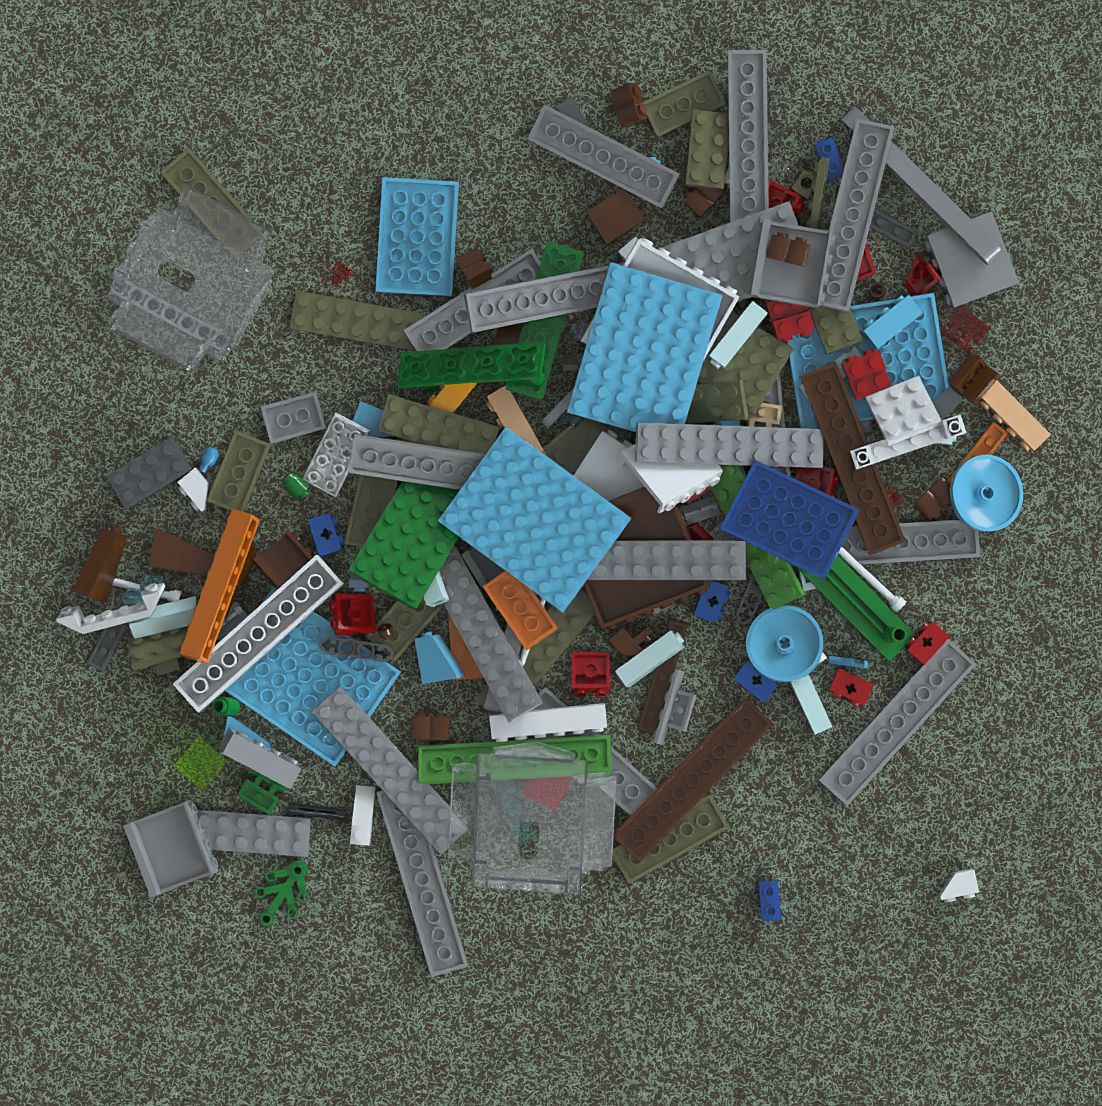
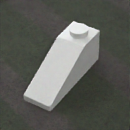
(362, 815)

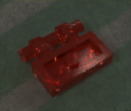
(969, 324)

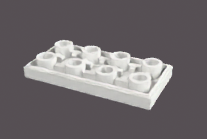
(332, 458)

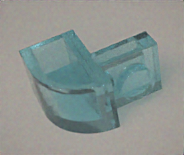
(134, 595)

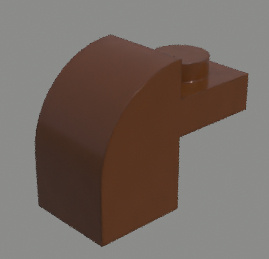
(627, 645)

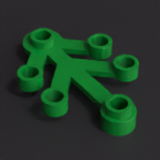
(284, 890)

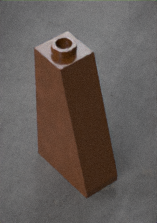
(178, 555)
(102, 565)

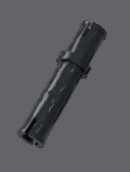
(316, 811)

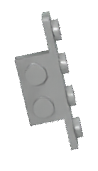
(676, 709)

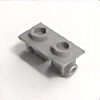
(700, 510)
(234, 618)

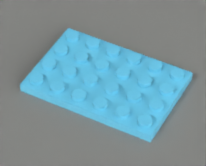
(417, 237)

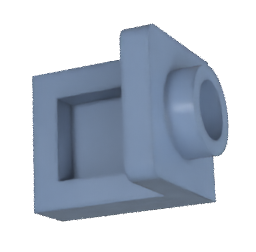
(358, 584)

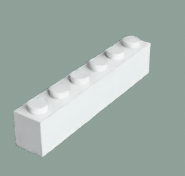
(550, 721)

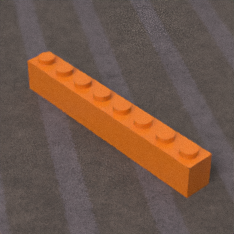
(219, 586)

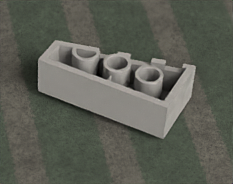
(259, 758)

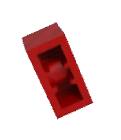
(937, 639)
(861, 687)

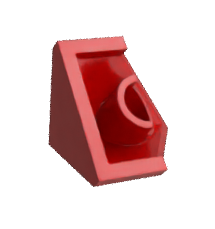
(921, 276)

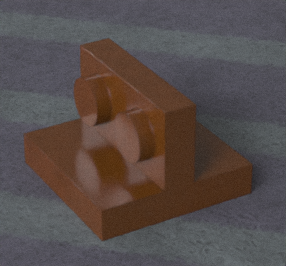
(973, 379)

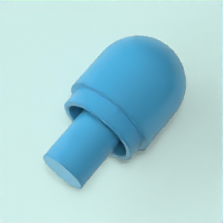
(208, 459)

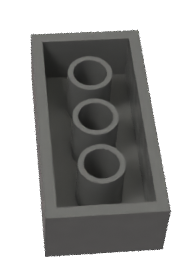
(149, 473)

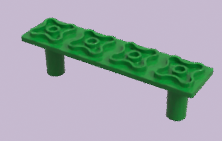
(555, 261)
(472, 365)
(863, 608)

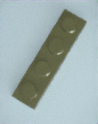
(818, 188)

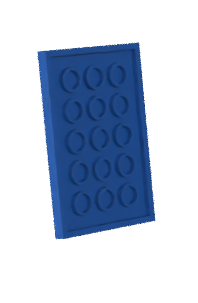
(789, 519)

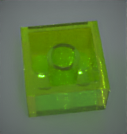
(201, 763)

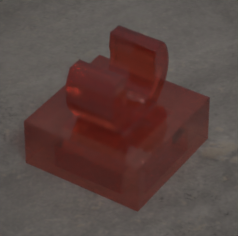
(341, 272)
(894, 497)

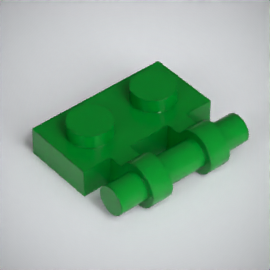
(259, 796)

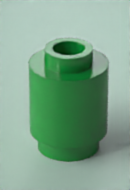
(296, 486)
(226, 706)

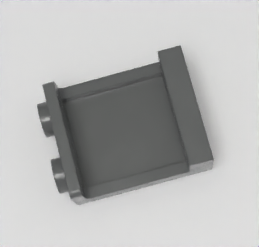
(481, 566)

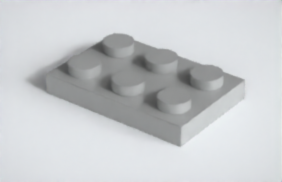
(293, 417)

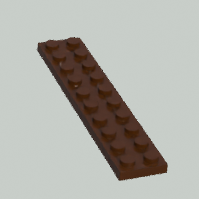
(843, 434)
(692, 780)

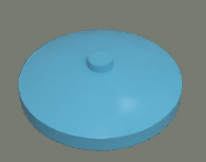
(986, 493)
(784, 643)

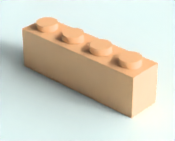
(511, 416)
(1014, 416)

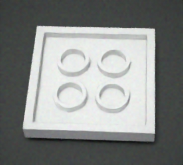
(903, 410)

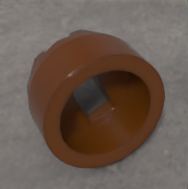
(880, 288)
(385, 630)

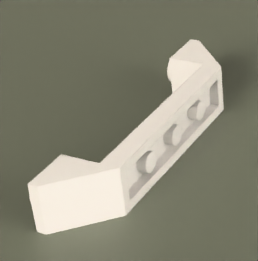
(881, 451)
(74, 618)

